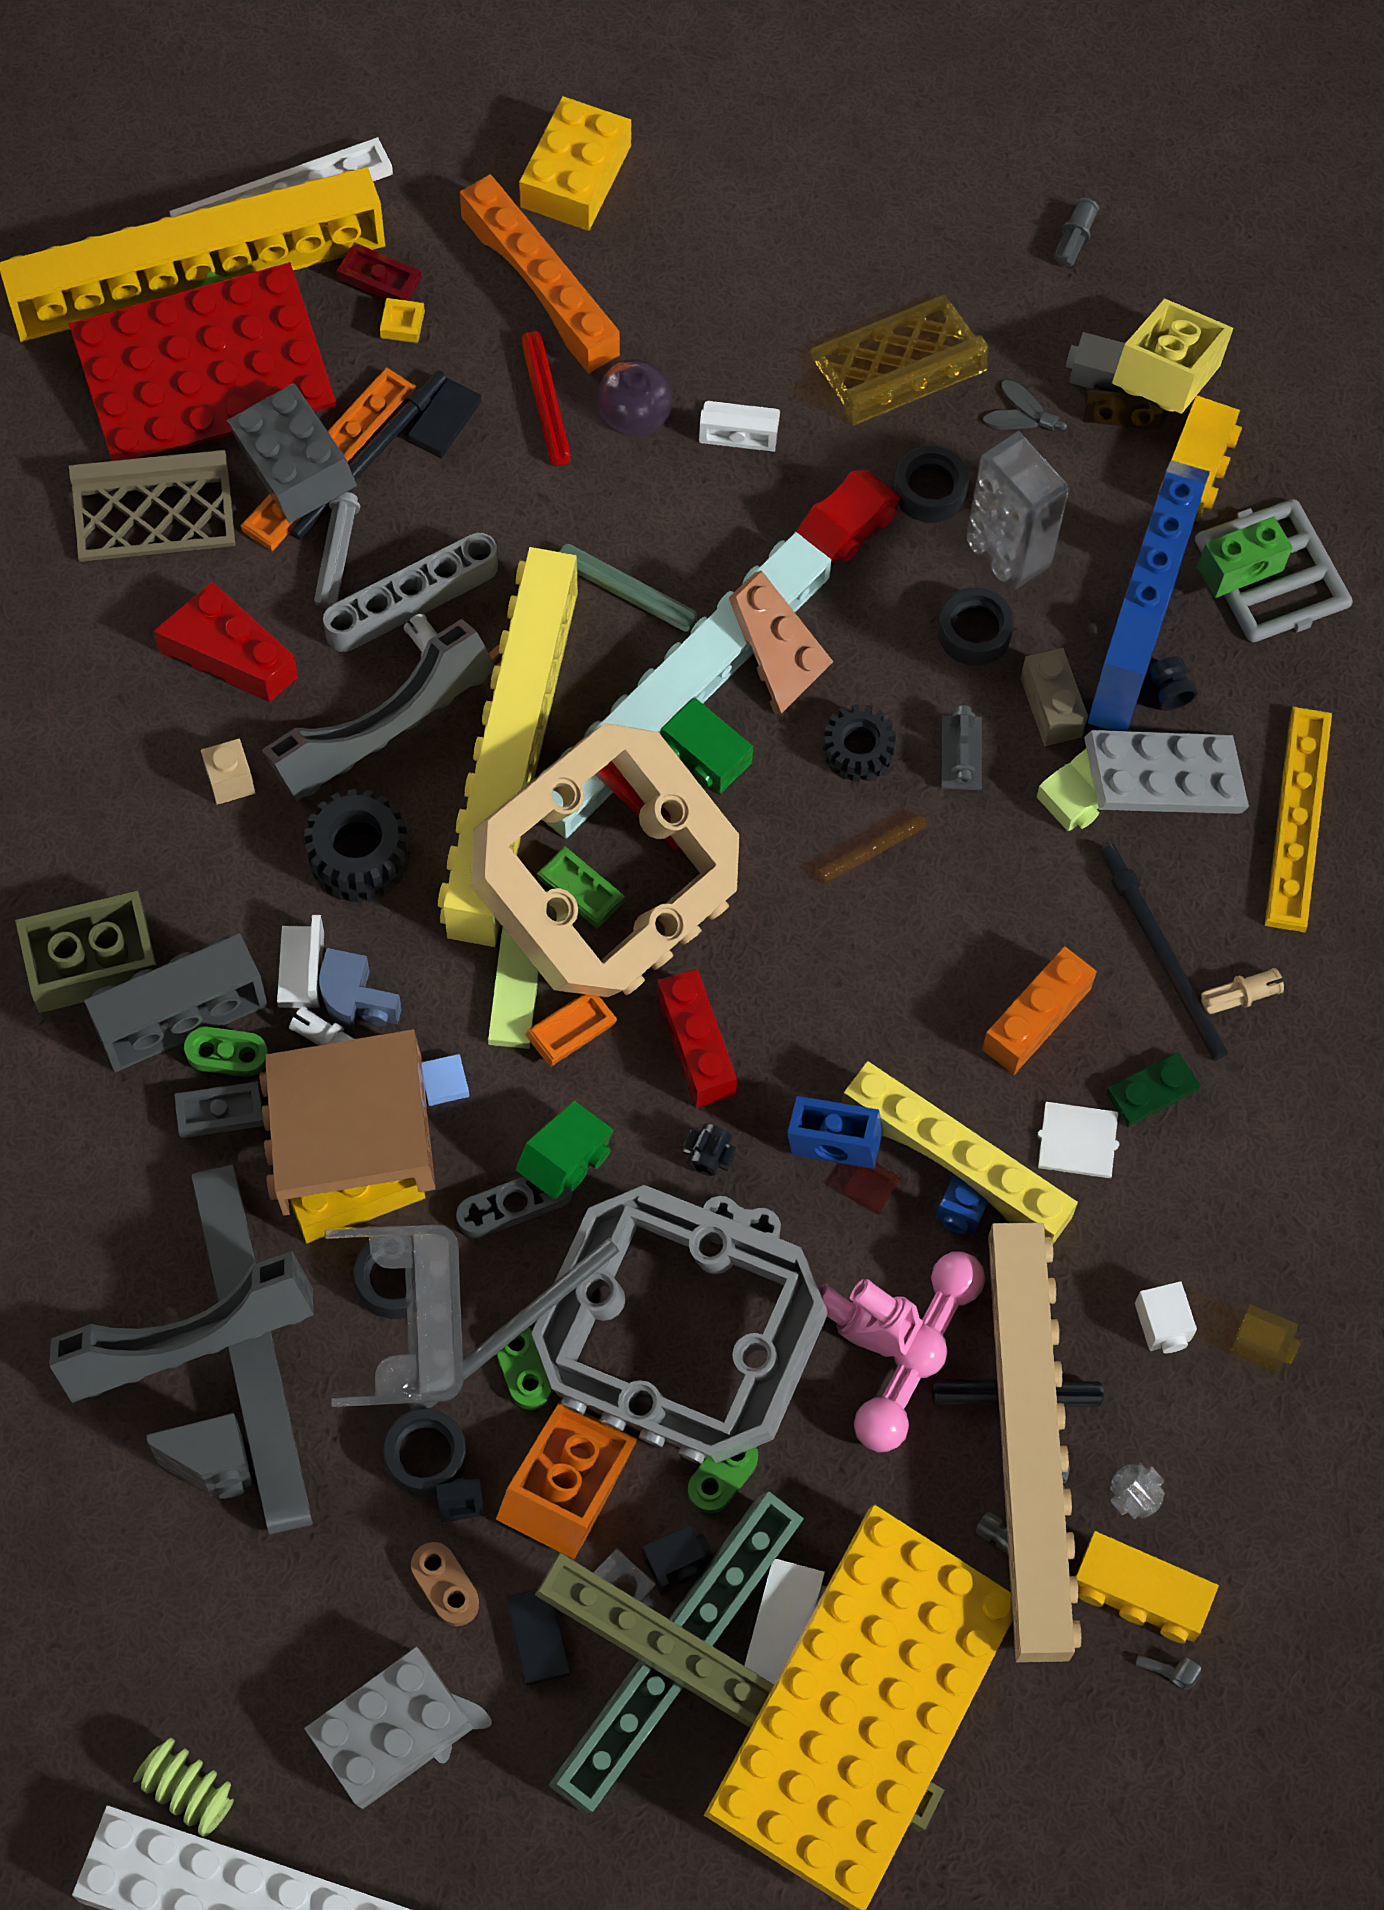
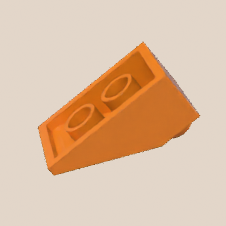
(565, 1480)

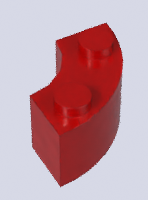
(849, 515)

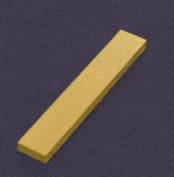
(1298, 819)

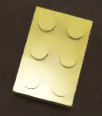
(1172, 356)

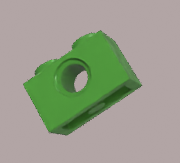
(1244, 556)

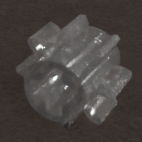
(1137, 1490)

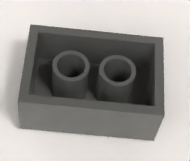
(292, 453)

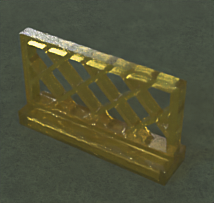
(913, 377)

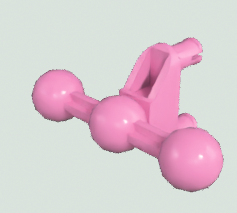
(894, 1329)

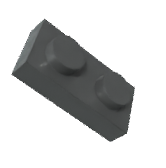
(219, 1109)

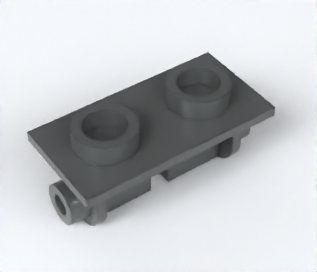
(962, 750)

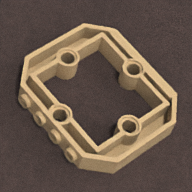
(521, 901)

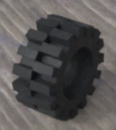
(864, 722)

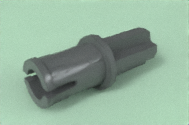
(1076, 232)

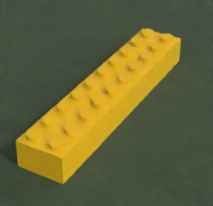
(176, 253)

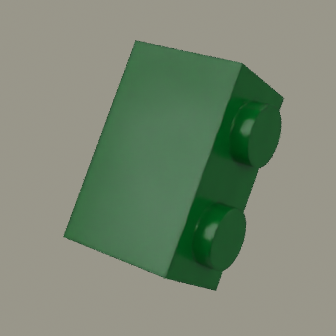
(707, 746)
(565, 1150)

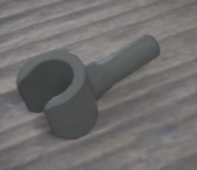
(1183, 1675)

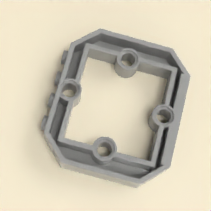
(764, 1390)

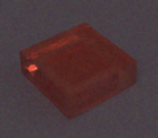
(872, 1187)

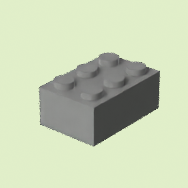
(389, 1728)

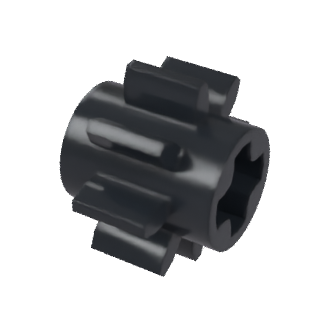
(709, 1149)

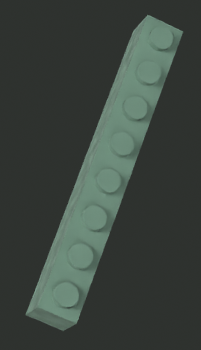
(647, 1692)

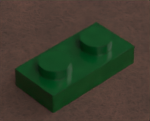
(1153, 1089)

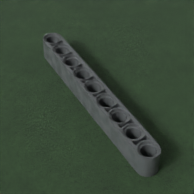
(253, 1360)

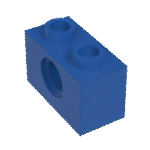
(835, 1132)

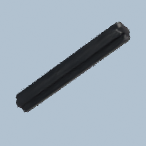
(986, 1392)

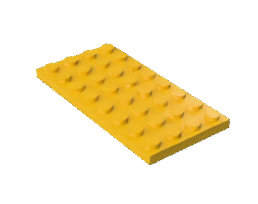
(864, 1710)

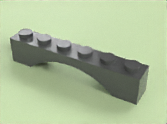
(447, 668)
(105, 1357)

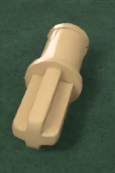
(1241, 991)

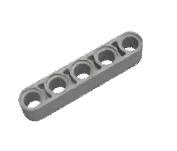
(420, 576)

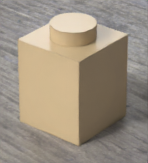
(228, 771)

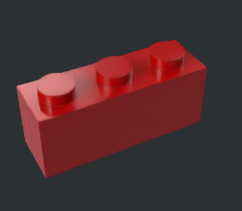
(697, 1038)

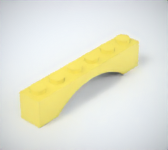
(992, 1173)

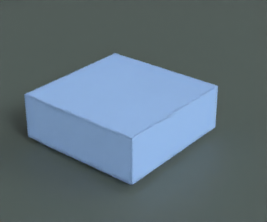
(444, 1080)

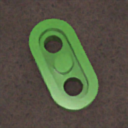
(228, 1049)
(525, 1365)
(726, 1475)

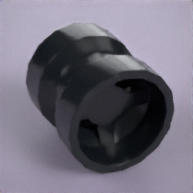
(1172, 684)

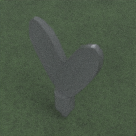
(1028, 412)

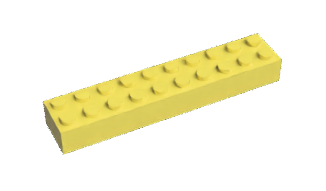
(514, 725)

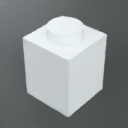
(1166, 1317)

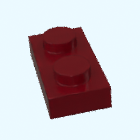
(378, 273)

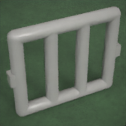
(1323, 569)

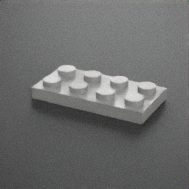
(1166, 772)

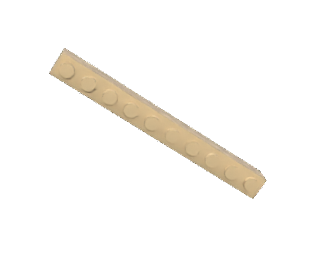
(1031, 1444)

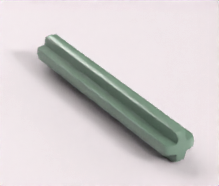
(632, 590)

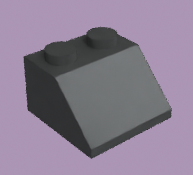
(205, 1455)

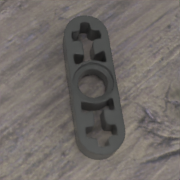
(482, 1204)

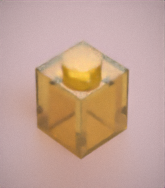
(1265, 1339)

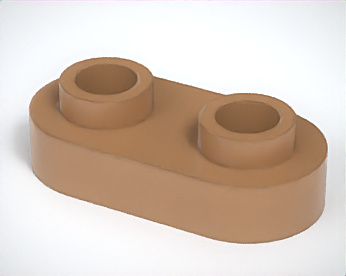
(443, 1583)

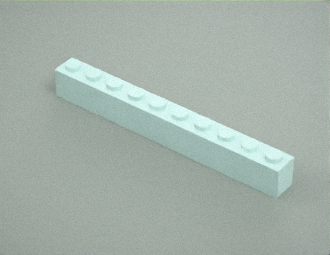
(702, 660)

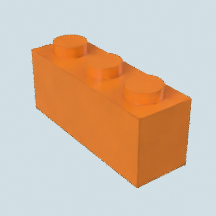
(1039, 1010)

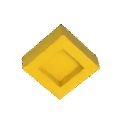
(402, 320)

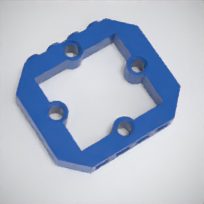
(1148, 596)

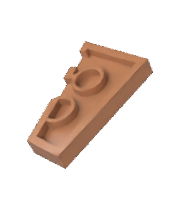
(780, 641)

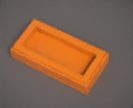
(570, 1028)

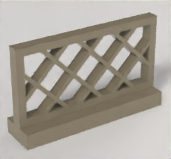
(149, 474)

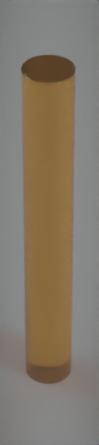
(872, 848)

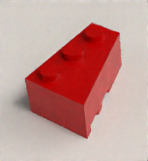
(228, 643)

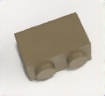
(1054, 696)

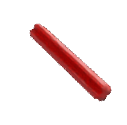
(546, 398)

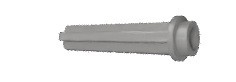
(335, 549)

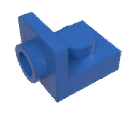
(961, 1207)

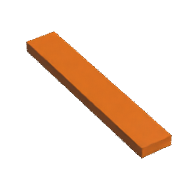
(351, 434)

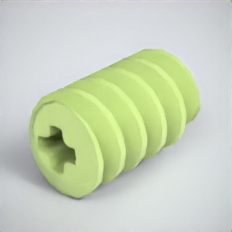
(184, 1787)

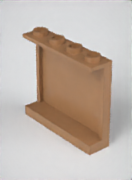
(346, 1117)

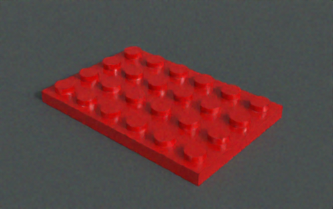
(191, 360)

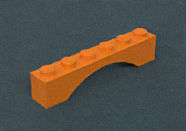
(574, 312)

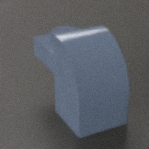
(345, 995)

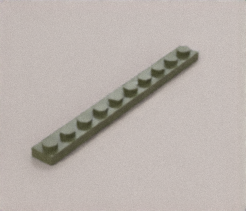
(671, 1650)

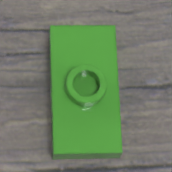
(593, 894)

